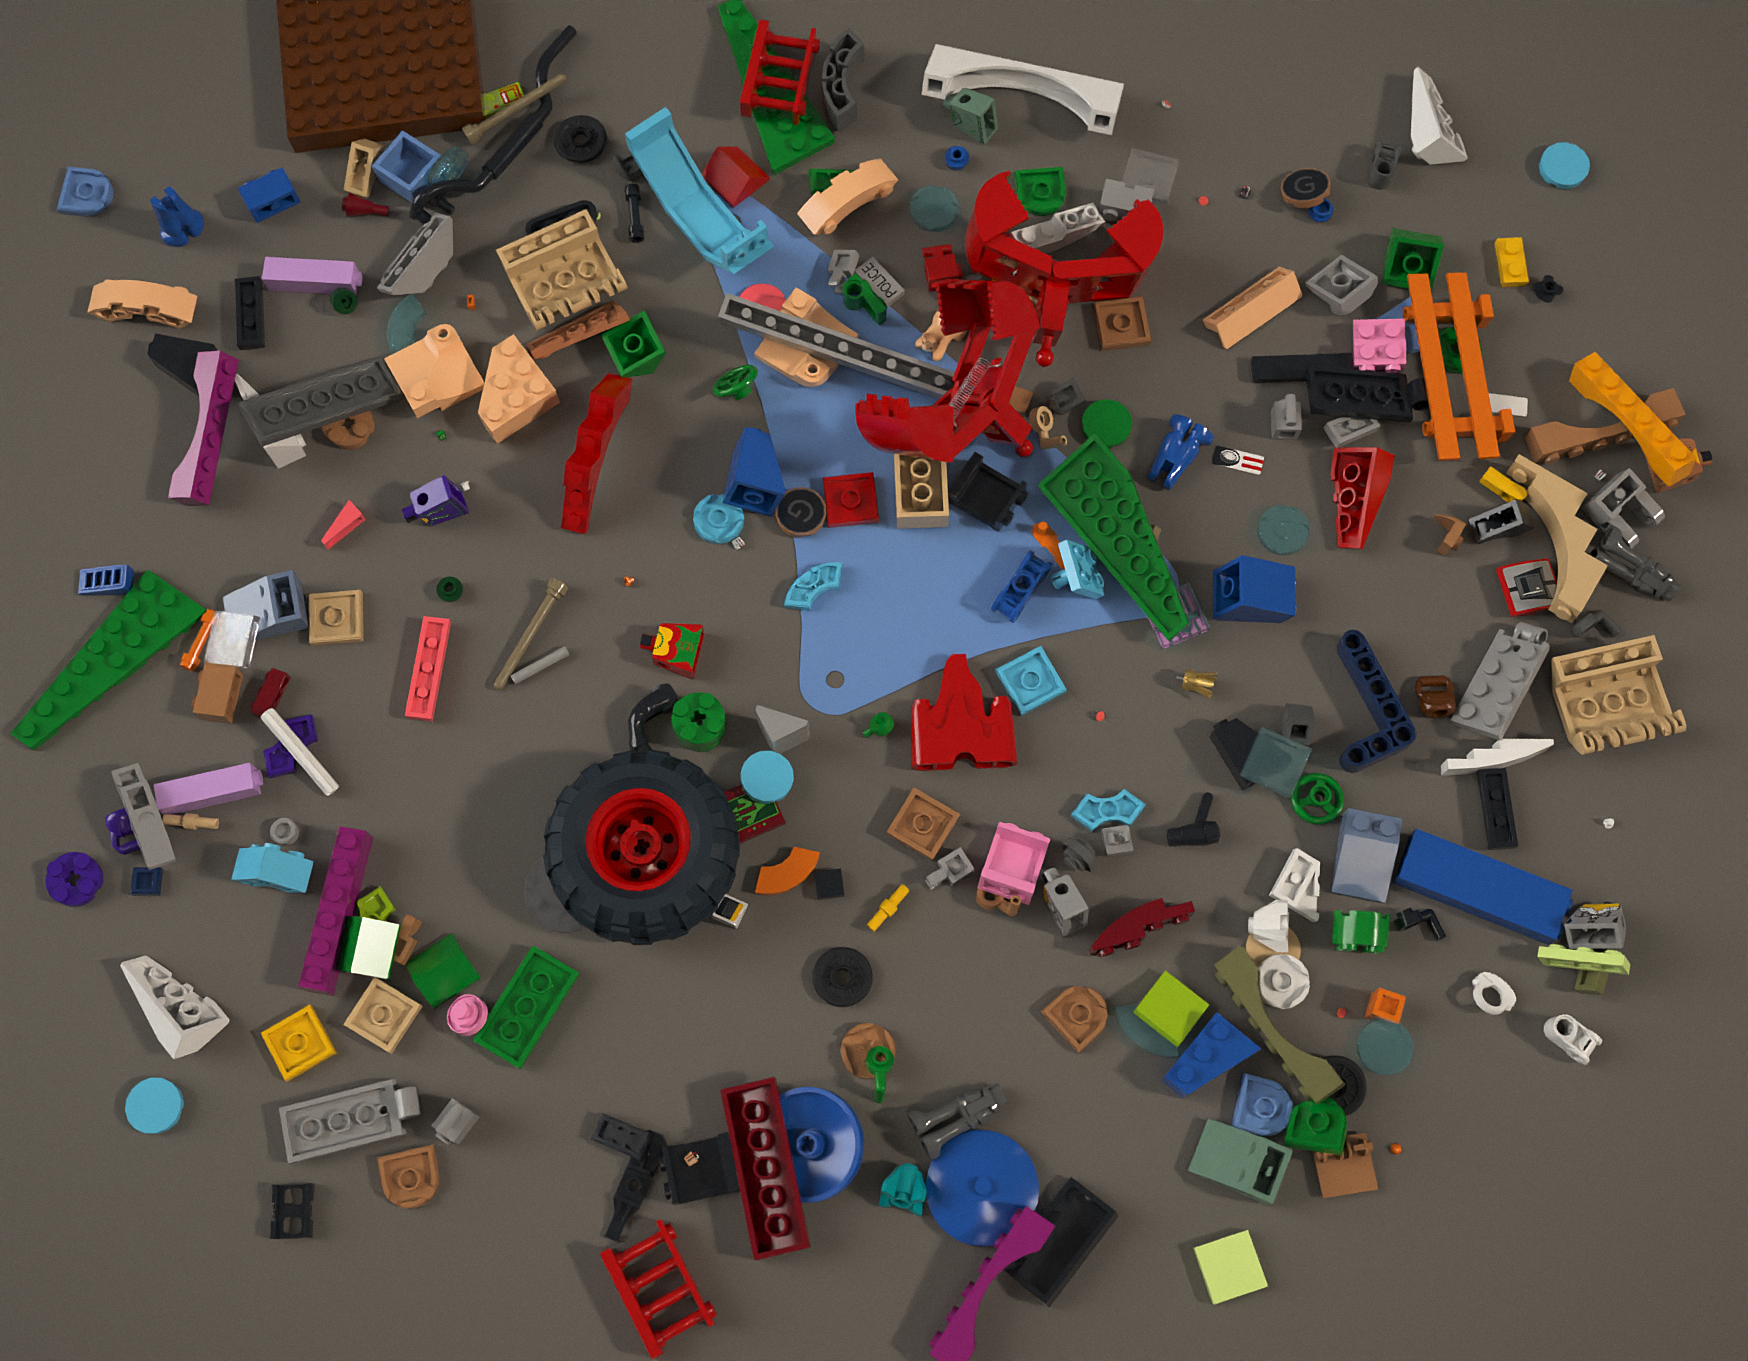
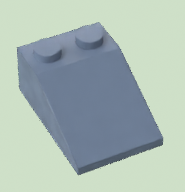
(1365, 855)

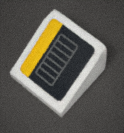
(730, 911)

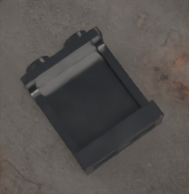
(986, 493)

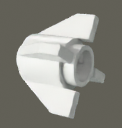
(1271, 925)

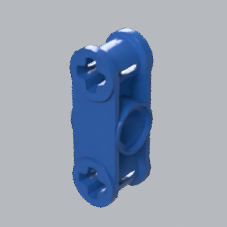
(1012, 599)

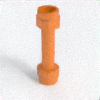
(190, 660)

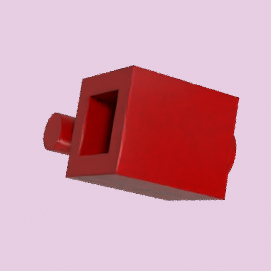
(940, 265)

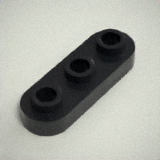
(557, 215)

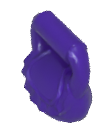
(119, 826)

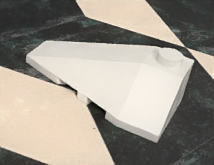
(1430, 125)
(280, 452)
(174, 1011)

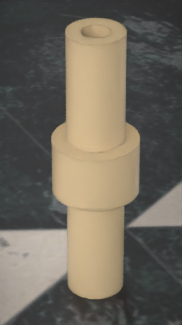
(191, 821)

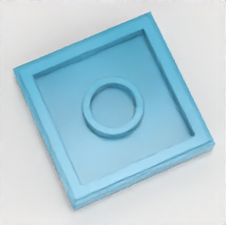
(1030, 680)

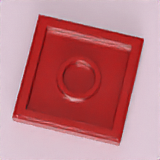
(850, 500)

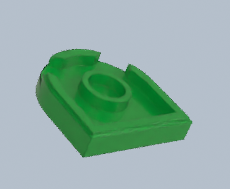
(1040, 189)
(1317, 1127)

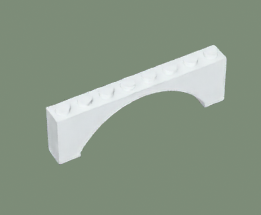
(1089, 97)

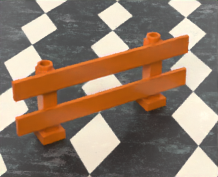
(1467, 318)

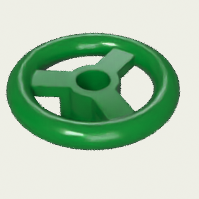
(736, 382)
(1321, 789)

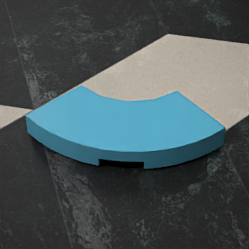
(812, 584)

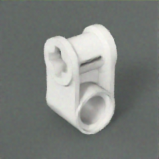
(1577, 1039)

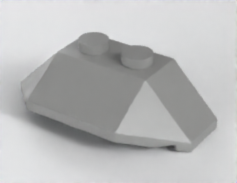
(420, 258)

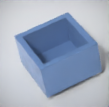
(405, 166)

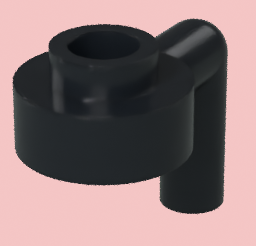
(1409, 918)

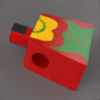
(675, 647)

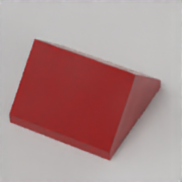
(733, 174)

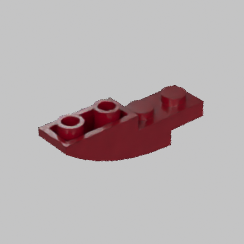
(1129, 928)

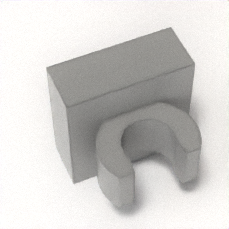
(1117, 840)

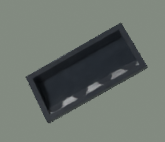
(1080, 1225)

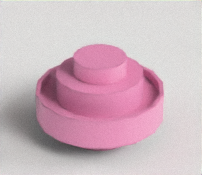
(467, 1015)

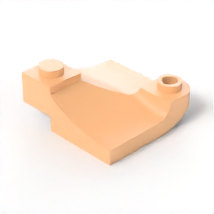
(795, 363)
(435, 371)

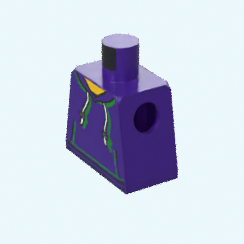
(436, 502)

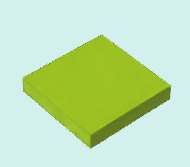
(1171, 1008)

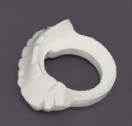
(1487, 980)

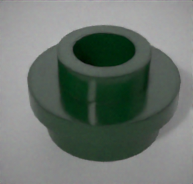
(450, 596)

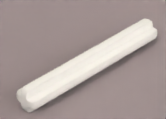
(299, 751)

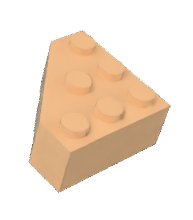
(513, 390)

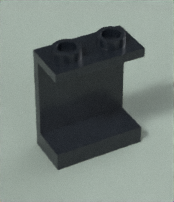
(707, 1178)

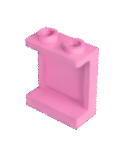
(1013, 862)

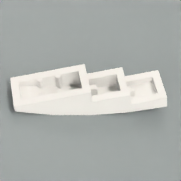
(1502, 754)

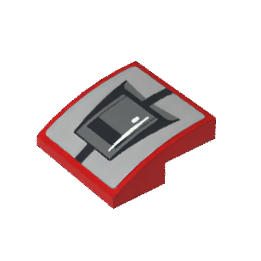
(1528, 586)

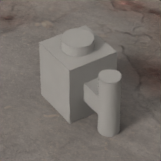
(1286, 419)
(454, 1122)

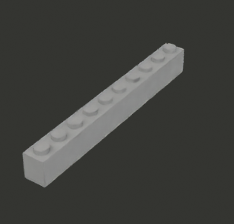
(835, 346)

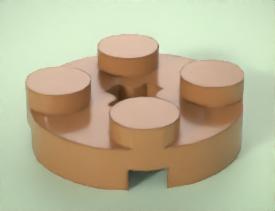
(350, 438)

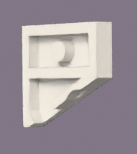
(1299, 884)

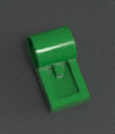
(874, 306)

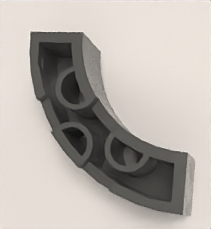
(840, 63)

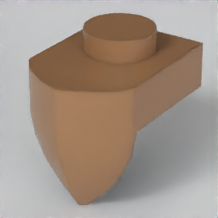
(1453, 539)

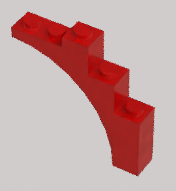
(593, 437)

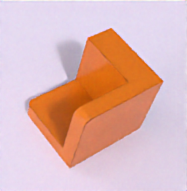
(1385, 1005)

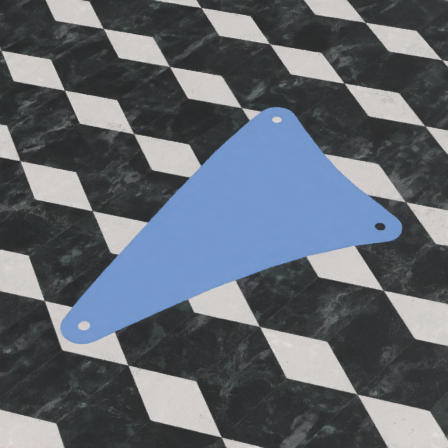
(909, 591)

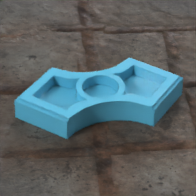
(1096, 811)

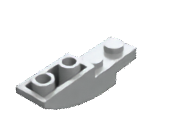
(143, 816)

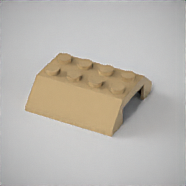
(560, 269)
(1613, 695)

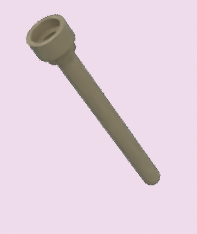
(474, 131)
(555, 590)

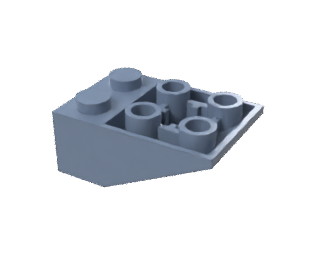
(274, 599)

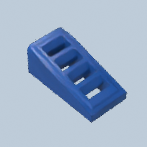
(125, 581)

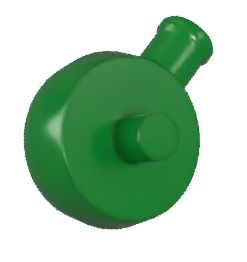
(879, 725)

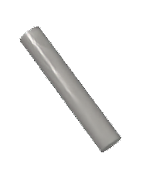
(540, 665)

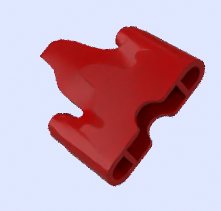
(959, 726)

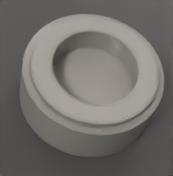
(284, 831)

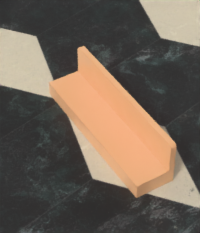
(1254, 306)

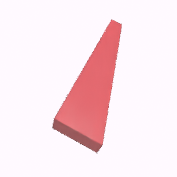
(346, 521)

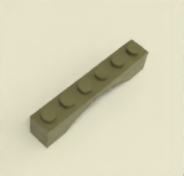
(1314, 1073)

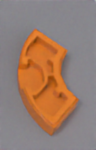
(787, 874)

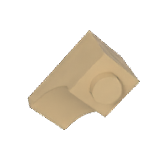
(360, 173)

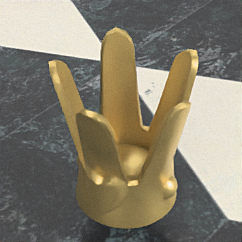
(1195, 681)

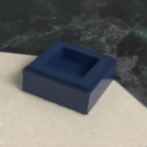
(146, 881)

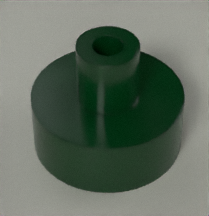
(343, 300)

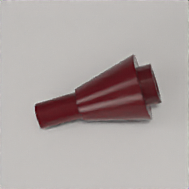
(357, 206)

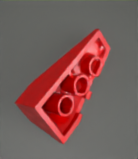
(1360, 485)

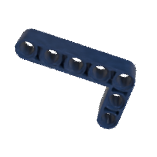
(1375, 703)

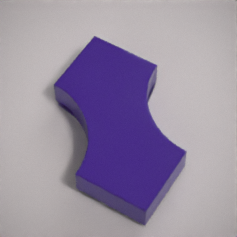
(278, 758)

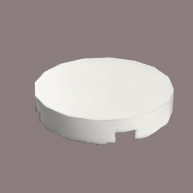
(1283, 989)

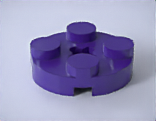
(61, 870)

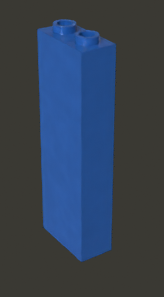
(1483, 887)

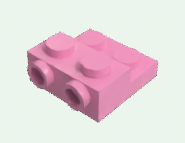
(1379, 345)

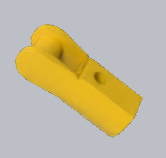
(1503, 486)

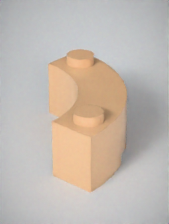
(846, 194)
(161, 303)

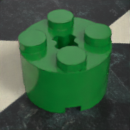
(696, 707)
(1360, 930)

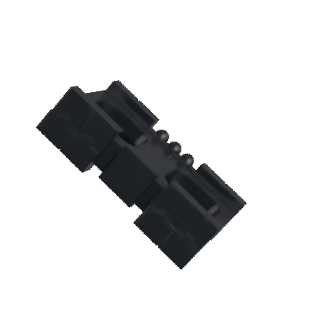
(283, 1211)

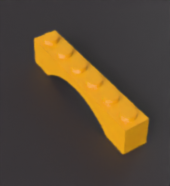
(1663, 450)

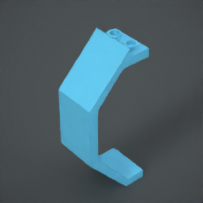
(690, 199)

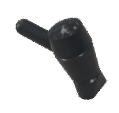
(1199, 832)

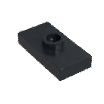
(622, 1137)

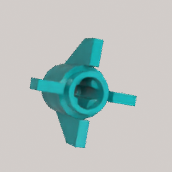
(904, 1189)

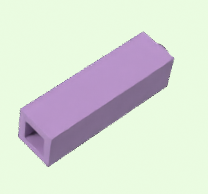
(310, 275)
(208, 789)

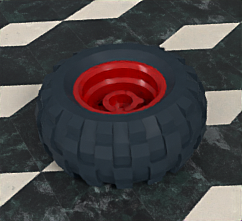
(586, 834)

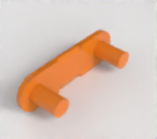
(1048, 539)

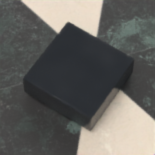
(829, 884)

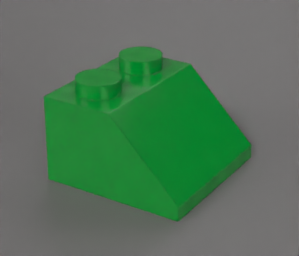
(1411, 254)

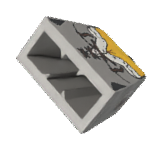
(1064, 902)
(1596, 926)

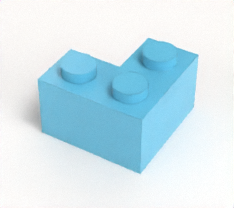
(273, 868)

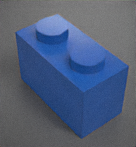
(269, 195)

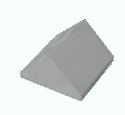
(781, 729)

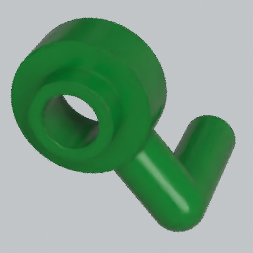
(879, 1069)

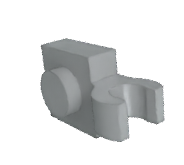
(842, 265)
(952, 867)

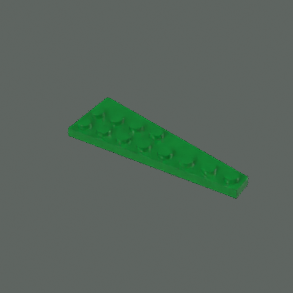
(782, 140)
(132, 633)

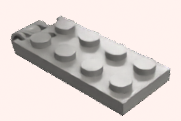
(1502, 681)
(346, 1120)

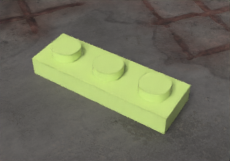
(1584, 959)

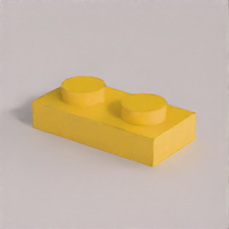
(1511, 262)

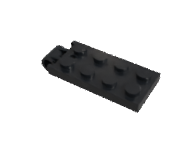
(1364, 394)

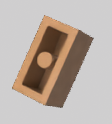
(217, 692)

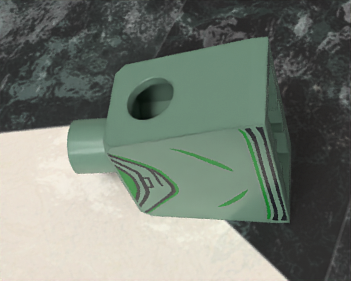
(973, 114)

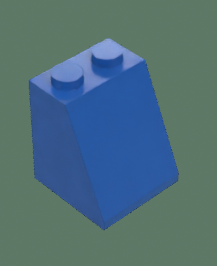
(754, 474)
(1254, 591)

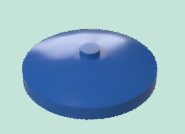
(823, 1141)
(980, 1186)

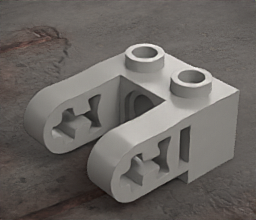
(1621, 490)

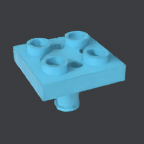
(1079, 570)

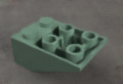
(1240, 1161)

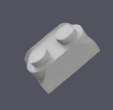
(1343, 285)

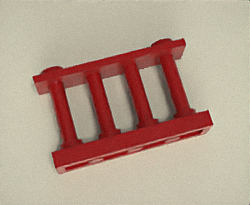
(760, 58)
(630, 1287)

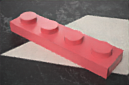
(428, 669)

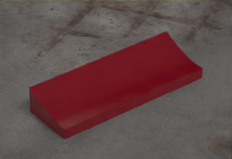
(765, 1169)

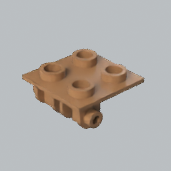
(1347, 1173)

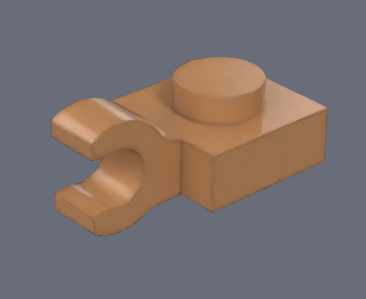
(405, 943)

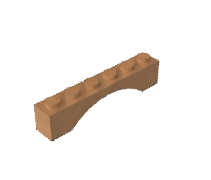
(1556, 440)

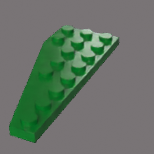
(1107, 513)

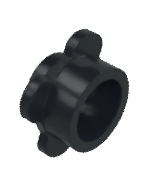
(1544, 294)

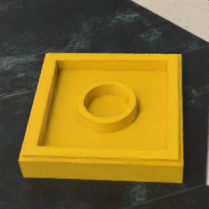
(298, 1043)

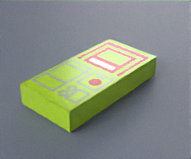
(501, 98)

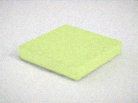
(1230, 1267)

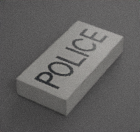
(881, 281)

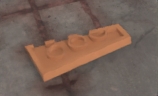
(585, 326)

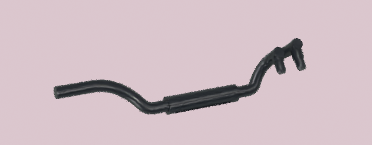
(508, 150)

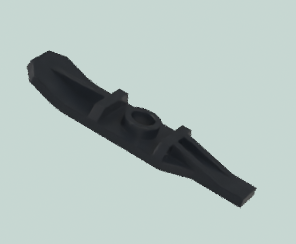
(627, 1201)

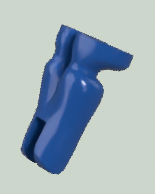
(172, 215)
(1175, 454)

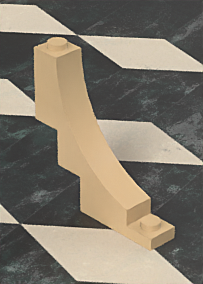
(1557, 504)

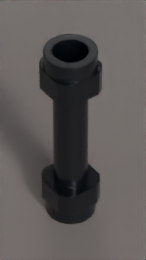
(636, 230)

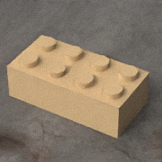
(920, 492)

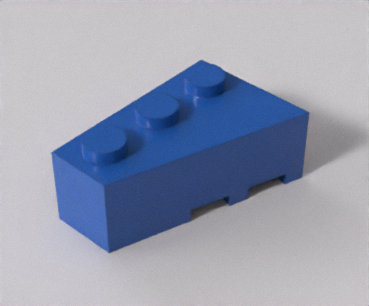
(1210, 1054)

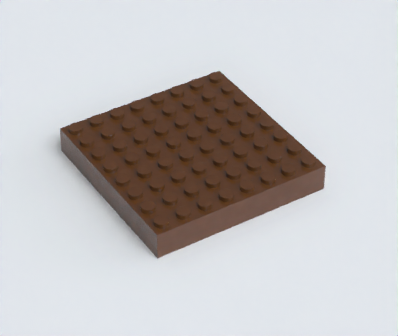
(377, 69)

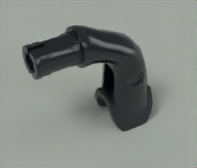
(658, 701)

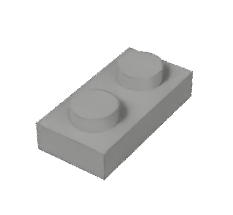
(1348, 429)

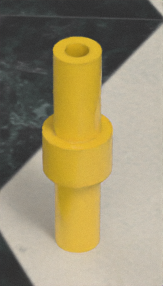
(888, 907)

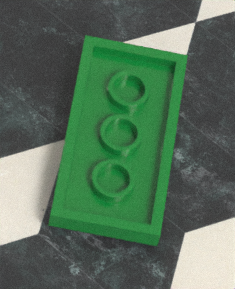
(526, 1007)

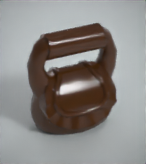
(1436, 703)

